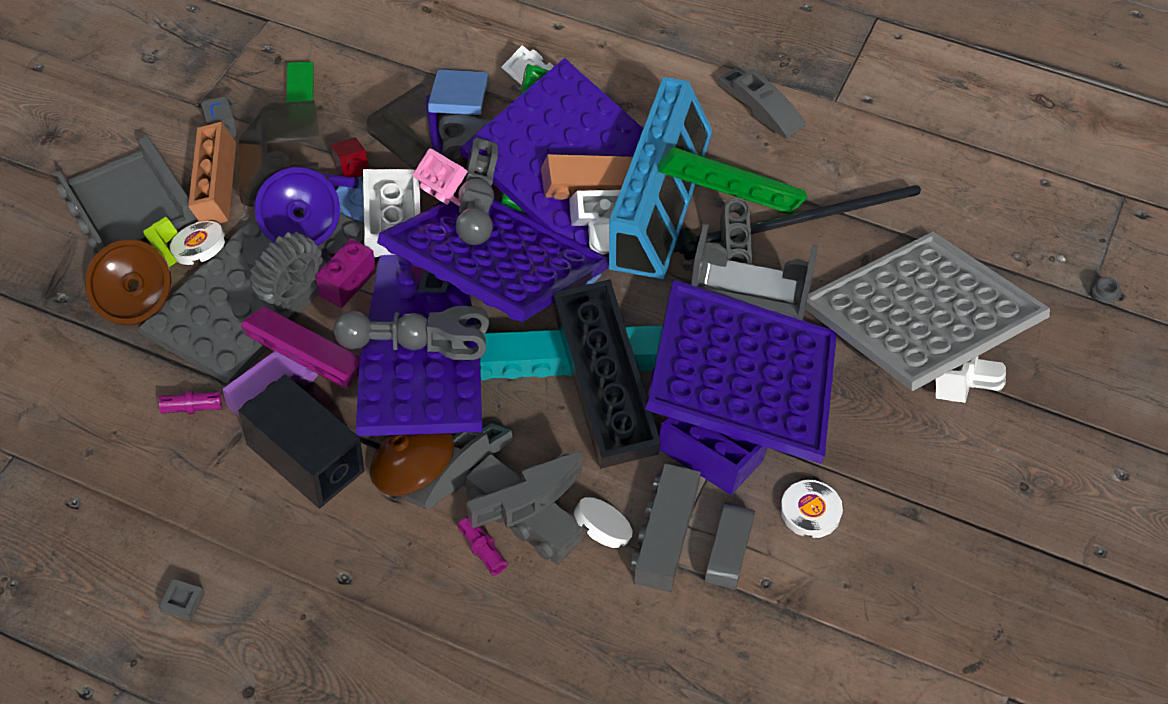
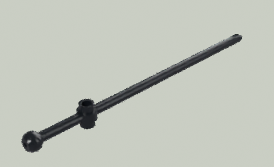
(688, 241)

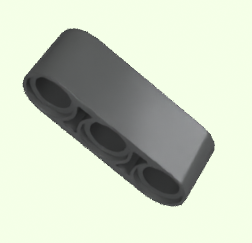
(736, 227)
(729, 546)

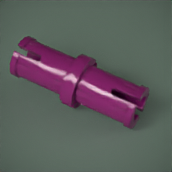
(190, 402)
(483, 547)

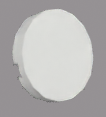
(603, 521)

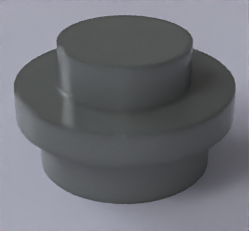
(1106, 290)

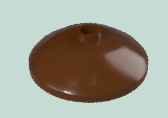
(111, 277)
(410, 462)

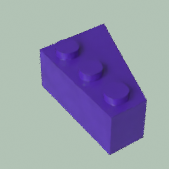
(717, 456)

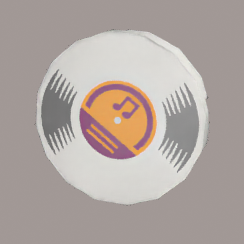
(197, 242)
(811, 508)

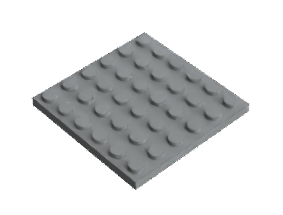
(924, 310)

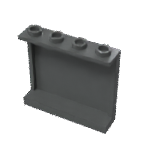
(126, 198)

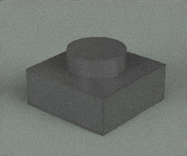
(181, 600)

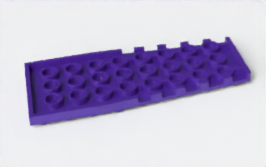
(417, 388)

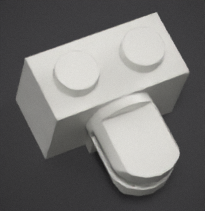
(594, 211)
(974, 373)

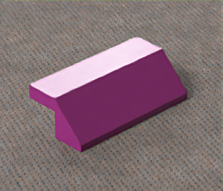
(302, 346)

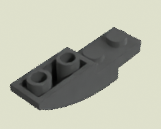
(764, 99)
(468, 452)
(539, 489)

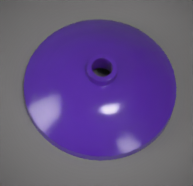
(295, 190)

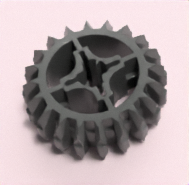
(286, 269)

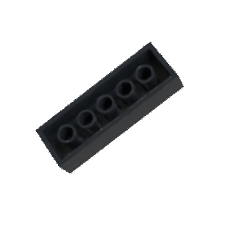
(605, 374)

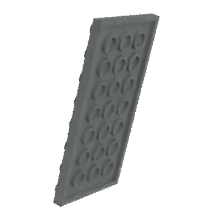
(207, 311)

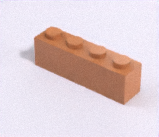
(212, 173)
(571, 173)

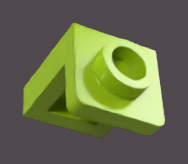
(159, 235)

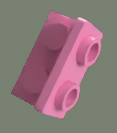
(439, 175)

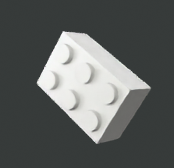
(387, 200)

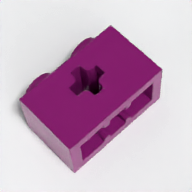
(346, 273)

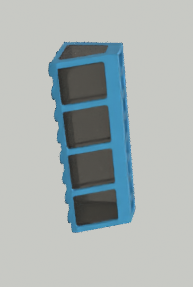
(650, 202)

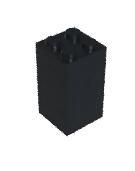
(302, 440)

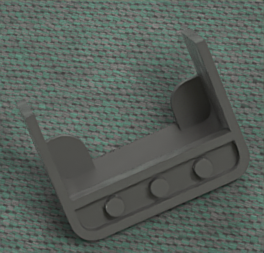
(757, 285)

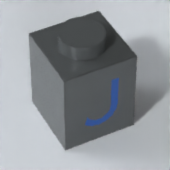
(219, 110)

